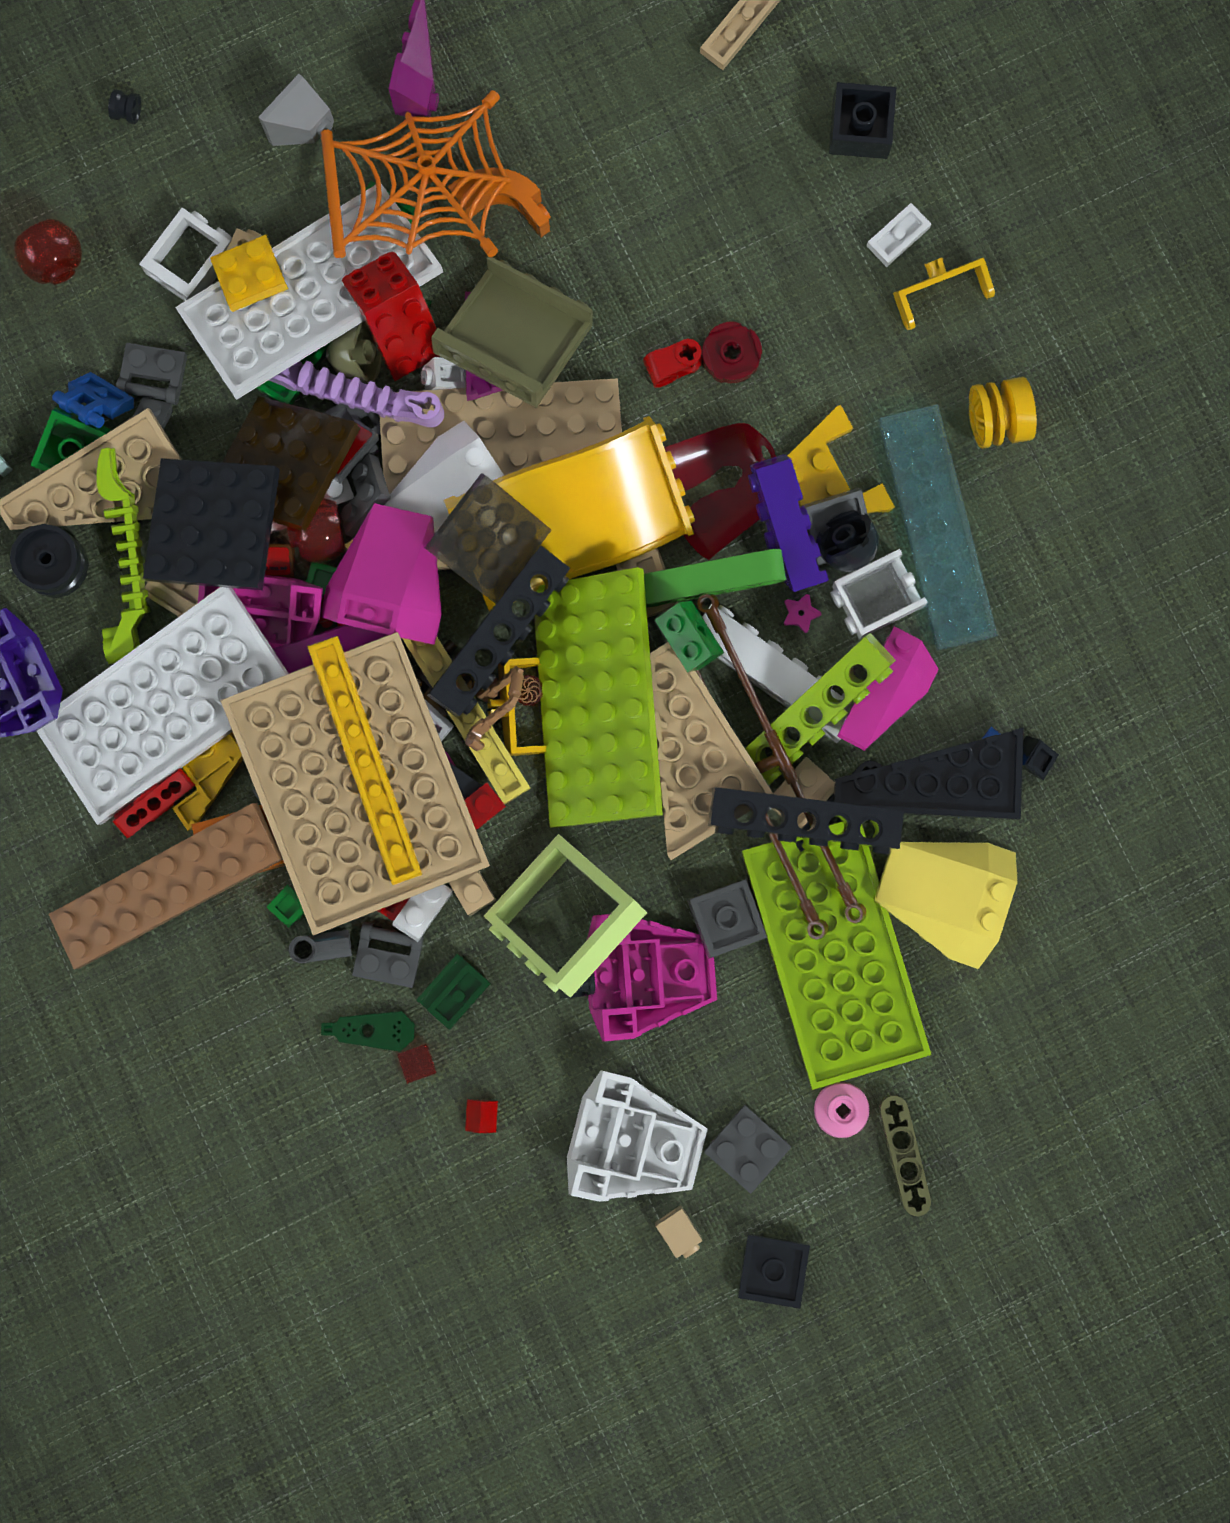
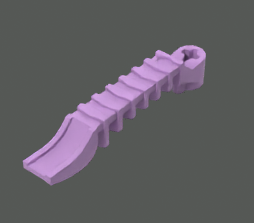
(400, 406)

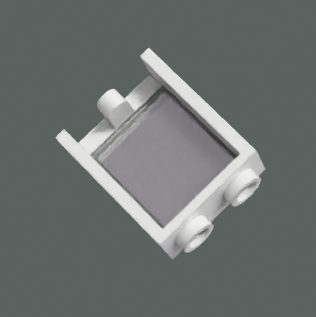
(877, 595)

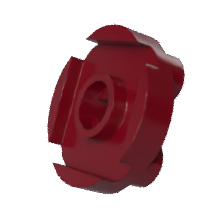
(739, 337)

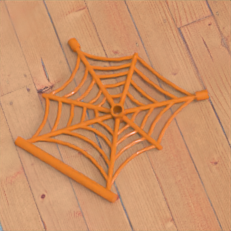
(426, 173)

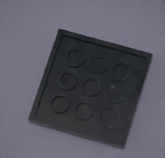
(211, 524)

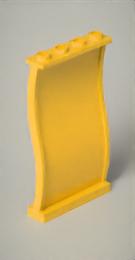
(603, 500)

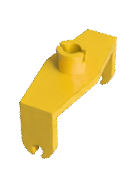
(938, 273)
(508, 719)

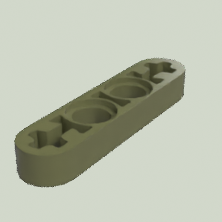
(907, 1154)

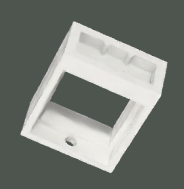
(166, 241)

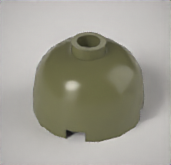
(355, 354)

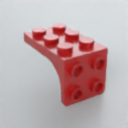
(394, 313)

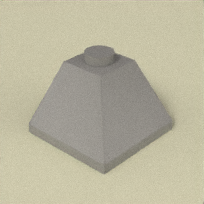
(296, 115)

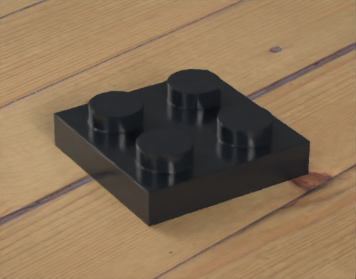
(773, 1270)

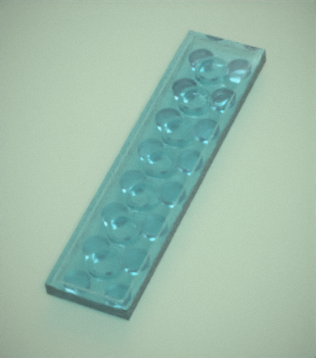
(937, 527)

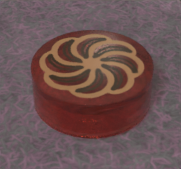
(531, 691)

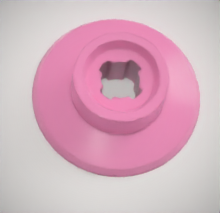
(830, 1099)

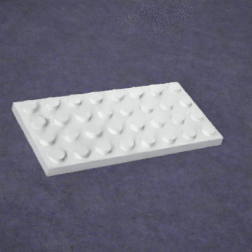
(313, 311)
(159, 704)

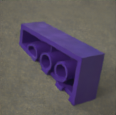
(786, 521)

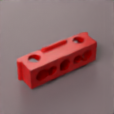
(152, 811)

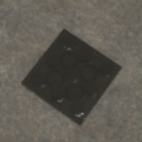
(488, 538)

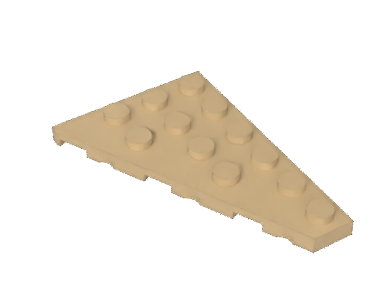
(69, 489)
(694, 753)

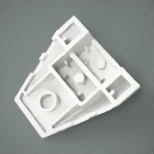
(444, 471)
(631, 1143)

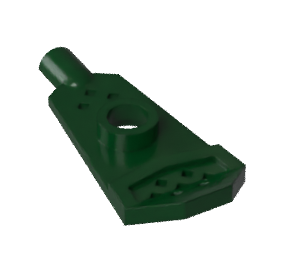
(383, 1030)

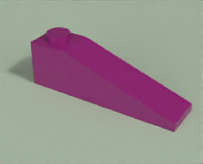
(412, 75)

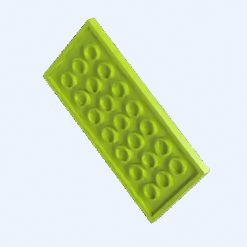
(598, 701)
(851, 985)

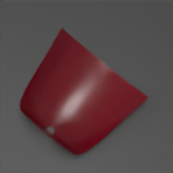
(727, 511)

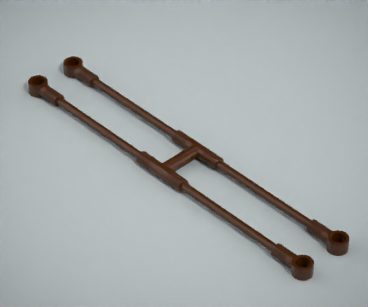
(782, 760)

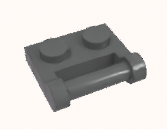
(155, 365)
(387, 965)

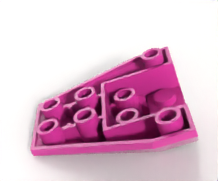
(388, 577)

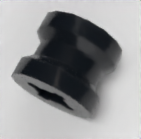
(124, 106)

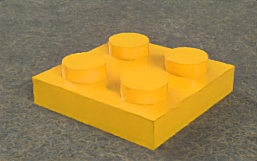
(248, 273)

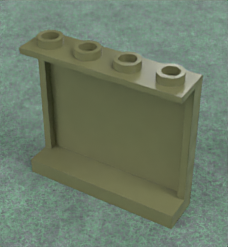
(514, 332)

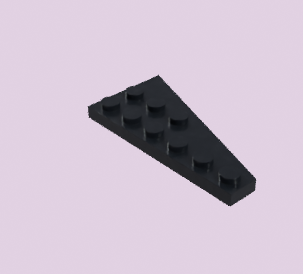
(957, 781)

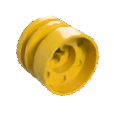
(1003, 412)

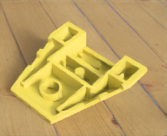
(951, 894)

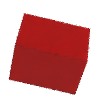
(481, 1116)

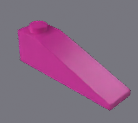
(894, 696)

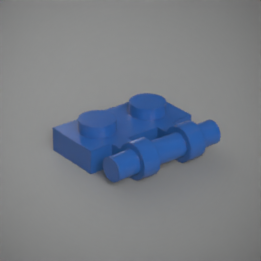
(98, 395)

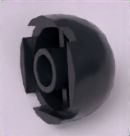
(849, 541)

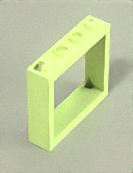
(598, 945)

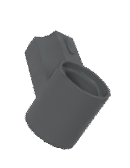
(324, 946)

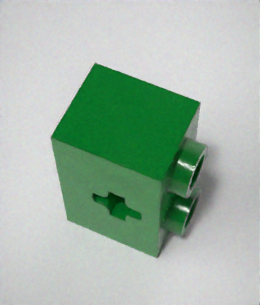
(689, 636)

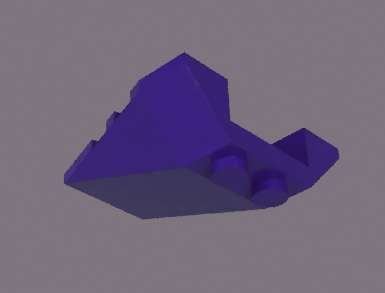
(27, 681)

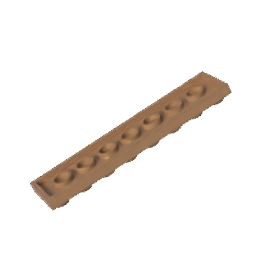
(166, 886)

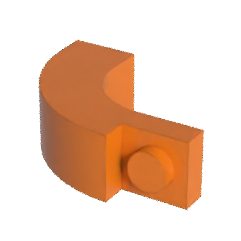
(519, 194)

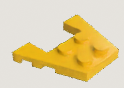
(819, 472)
(209, 774)

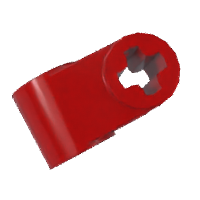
(668, 363)

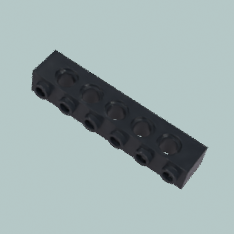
(540, 565)
(887, 822)

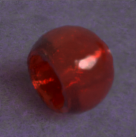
(48, 252)
(323, 537)

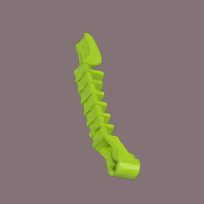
(123, 638)

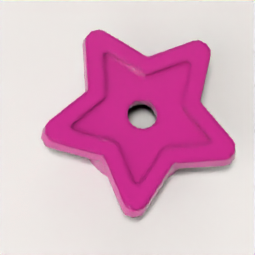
(794, 618)

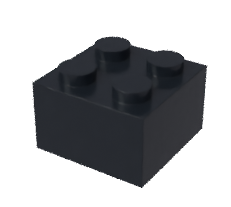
(862, 120)

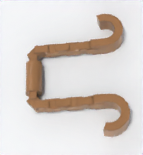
(515, 678)

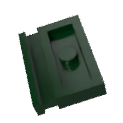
(453, 991)

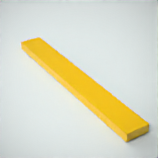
(365, 760)

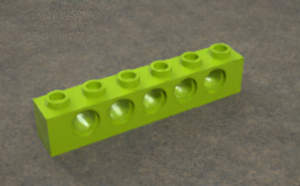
(866, 653)

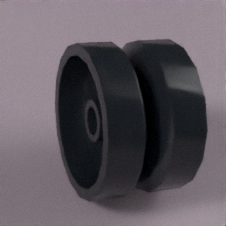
(32, 555)

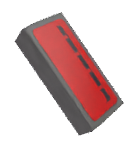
(362, 444)

